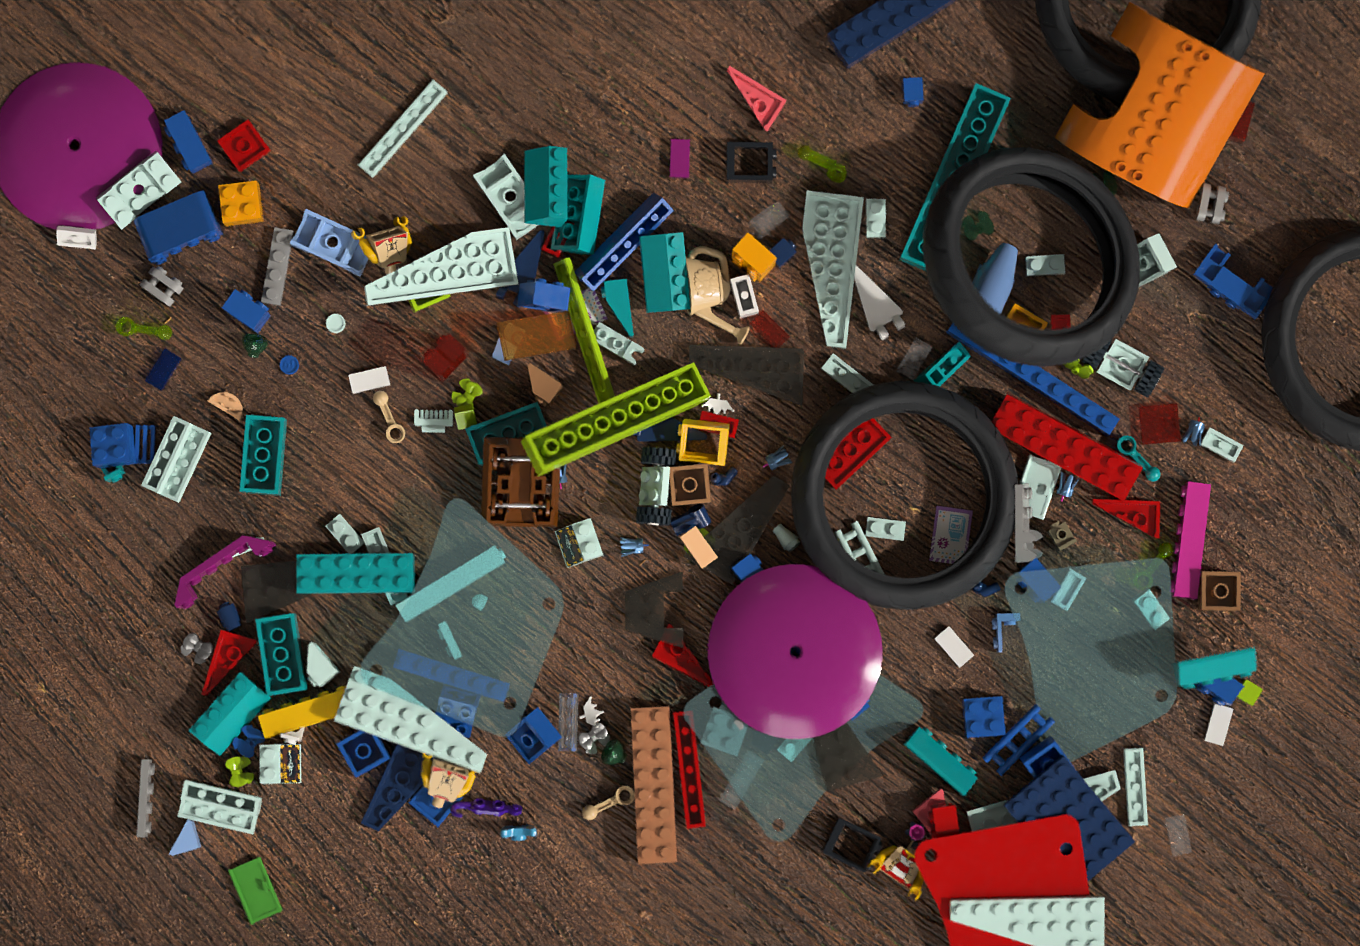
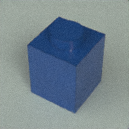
(912, 91)

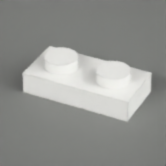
(76, 237)

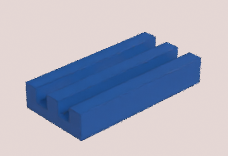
(145, 428)

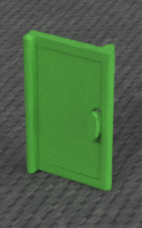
(254, 893)

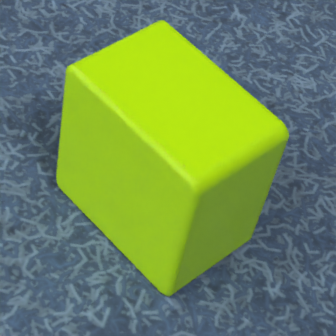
(465, 416)
(1249, 693)

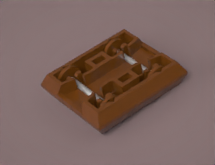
(516, 487)

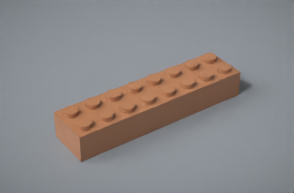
(653, 785)

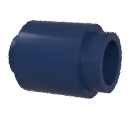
(229, 616)

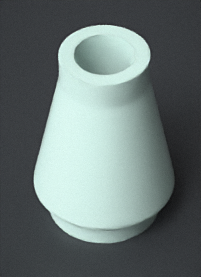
(786, 538)

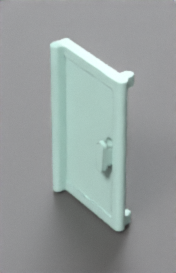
(1040, 476)

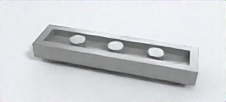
(277, 266)
(145, 805)

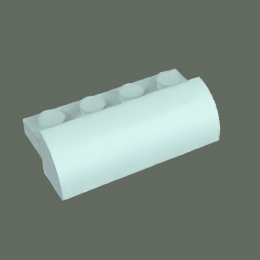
(176, 459)
(219, 806)

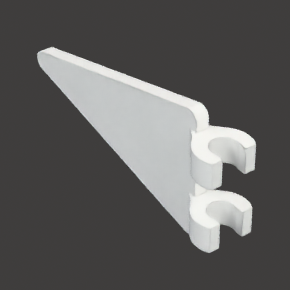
(877, 305)

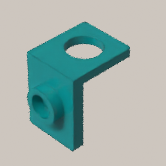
(113, 476)

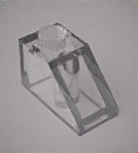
(768, 219)

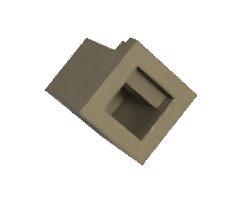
(1061, 543)

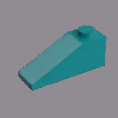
(618, 300)
(944, 366)

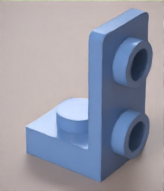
(1008, 619)

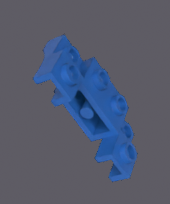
(1229, 286)

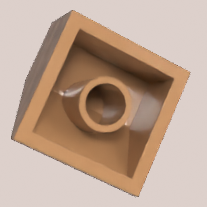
(543, 386)

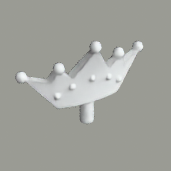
(717, 405)
(591, 713)

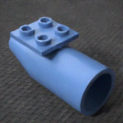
(996, 276)

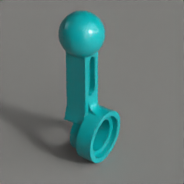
(1152, 473)

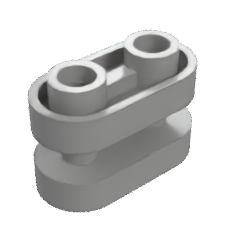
(1220, 197)
(173, 285)

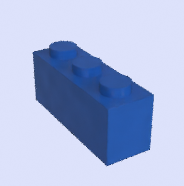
(187, 142)

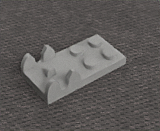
(1023, 535)

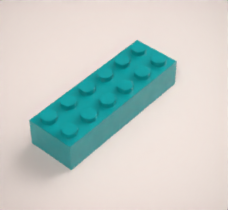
(355, 573)

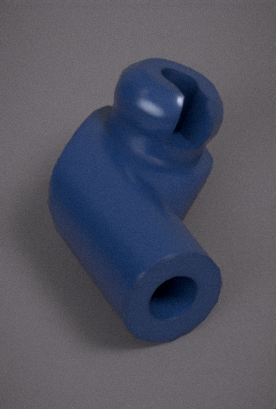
(723, 479)
(986, 590)

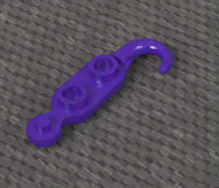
(482, 806)

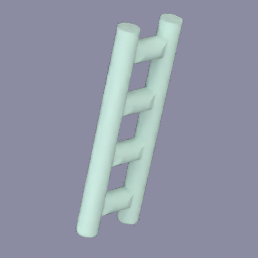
(866, 548)

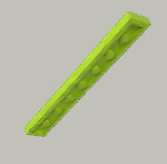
(585, 332)

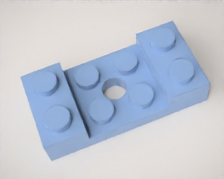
(313, 239)

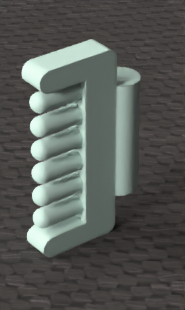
(433, 425)

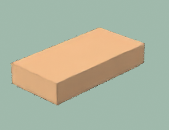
(698, 547)

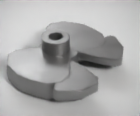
(192, 643)
(587, 740)

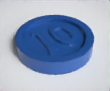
(289, 365)

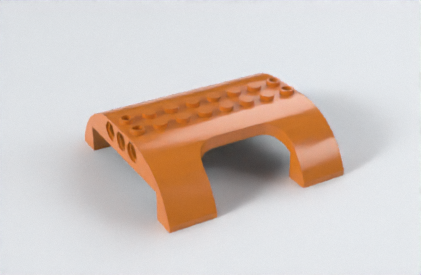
(1171, 115)

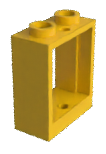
(684, 455)

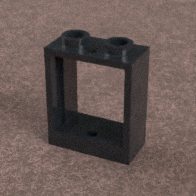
(731, 178)
(875, 846)

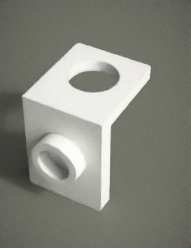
(292, 737)

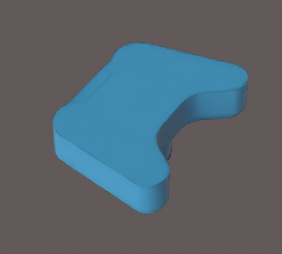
(518, 833)

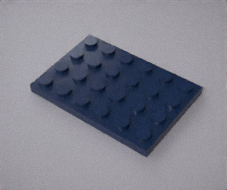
(1061, 792)

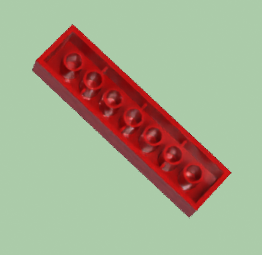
(1066, 446)

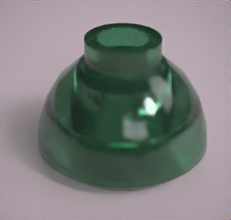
(254, 344)
(613, 753)

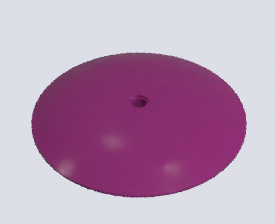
(65, 107)
(784, 692)

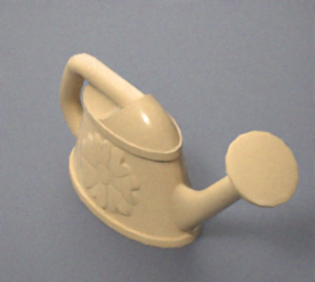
(709, 288)

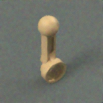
(381, 398)
(590, 812)

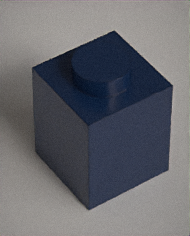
(784, 251)

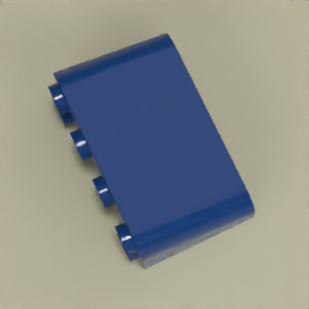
(177, 226)

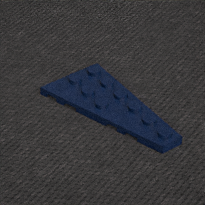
(396, 786)

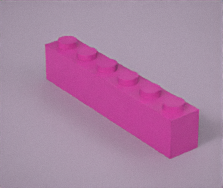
(1191, 540)

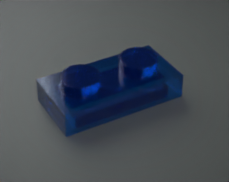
(163, 369)

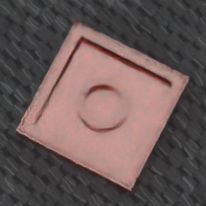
(1159, 424)

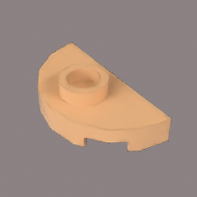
(228, 403)

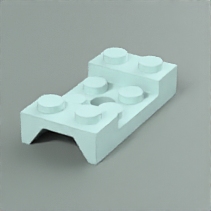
(495, 183)
(124, 204)

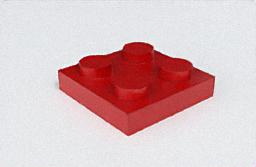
(244, 145)

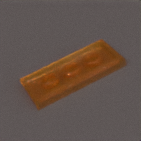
(536, 335)

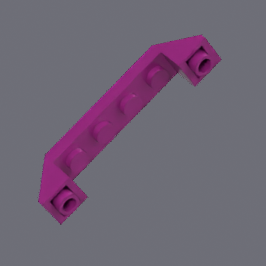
(186, 594)

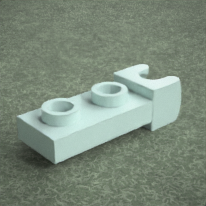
(616, 343)

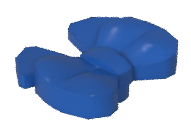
(246, 747)

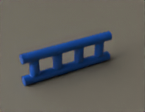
(1018, 751)

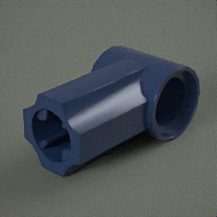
(695, 516)

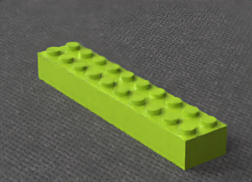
(615, 419)

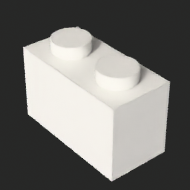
(744, 296)

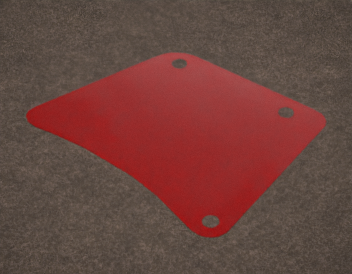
(1003, 863)

